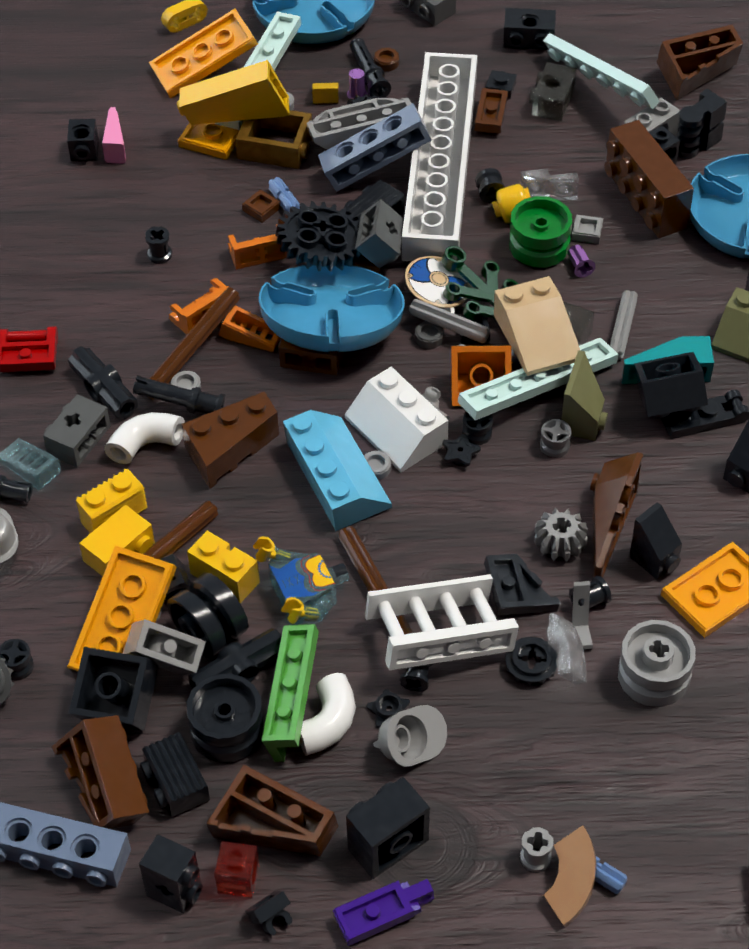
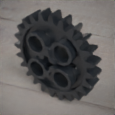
(319, 236)

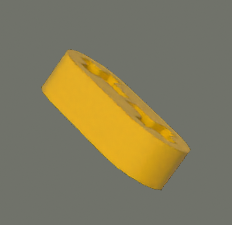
(184, 15)

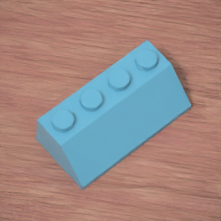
(335, 468)

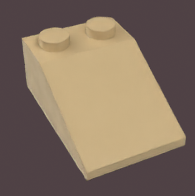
(536, 325)

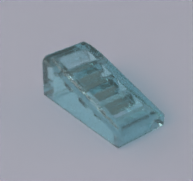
(38, 477)

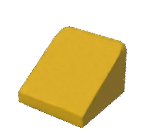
(325, 93)

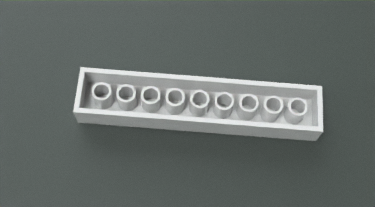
(441, 165)

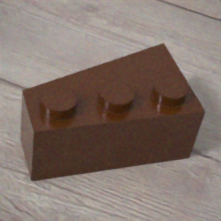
(229, 435)

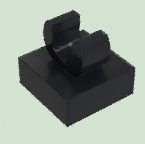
(268, 908)

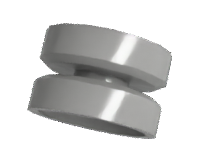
(656, 663)

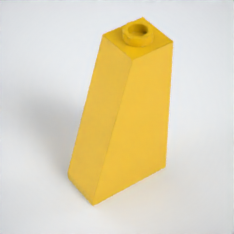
(235, 96)

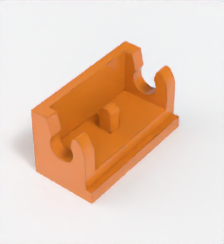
(254, 251)
(187, 317)

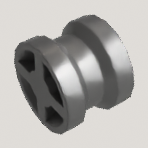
(550, 432)

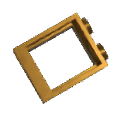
(271, 151)

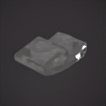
(560, 187)
(571, 657)

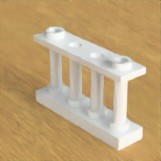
(444, 644)

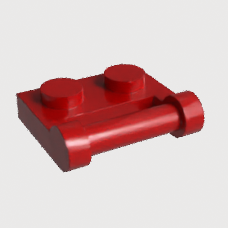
(28, 350)

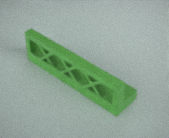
(290, 689)

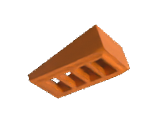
(233, 332)

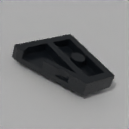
(516, 587)

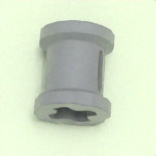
(536, 860)

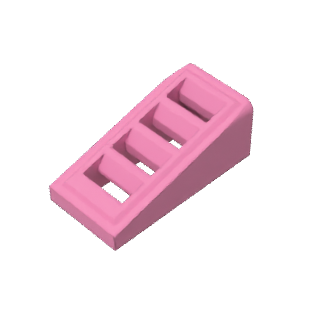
(113, 140)

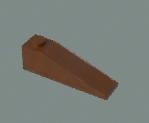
(613, 498)

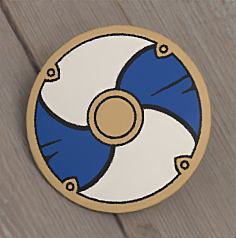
(428, 278)

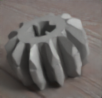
(560, 534)

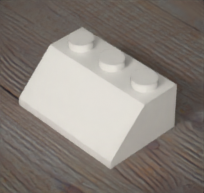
(397, 419)

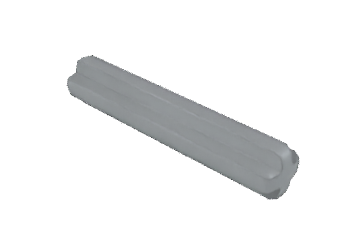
(449, 321)
(623, 322)

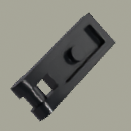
(709, 416)

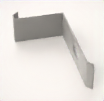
(581, 613)

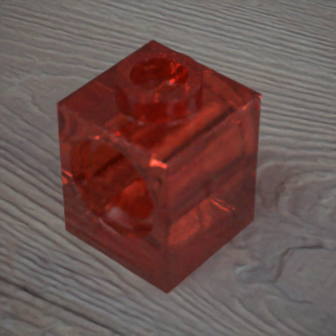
(237, 869)

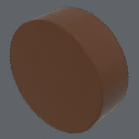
(387, 59)

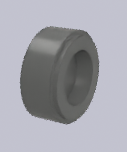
(429, 335)

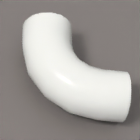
(141, 431)
(333, 719)

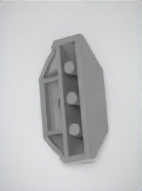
(345, 121)

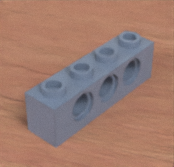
(374, 147)
(103, 868)

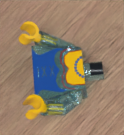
(301, 581)

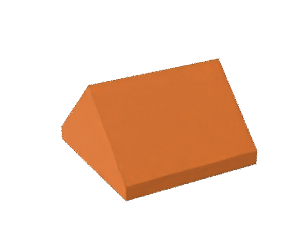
(476, 366)

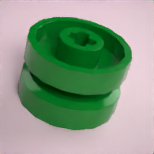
(540, 231)

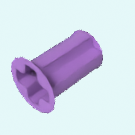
(356, 83)
(581, 262)

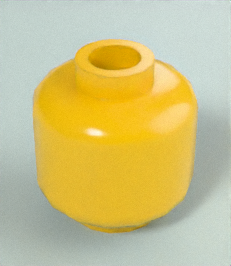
(507, 199)

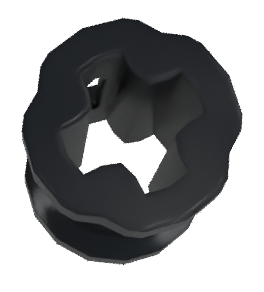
(158, 245)
(599, 592)
(415, 678)

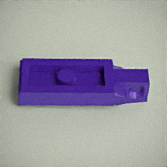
(381, 909)

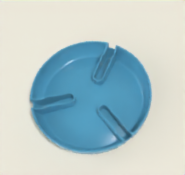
(320, 19)
(722, 205)
(331, 309)

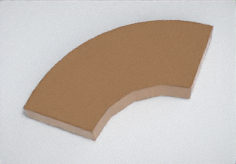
(575, 876)

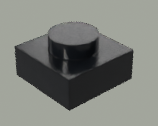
(502, 81)

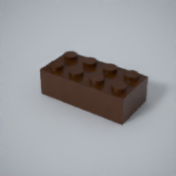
(648, 179)

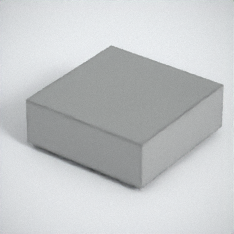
(587, 229)

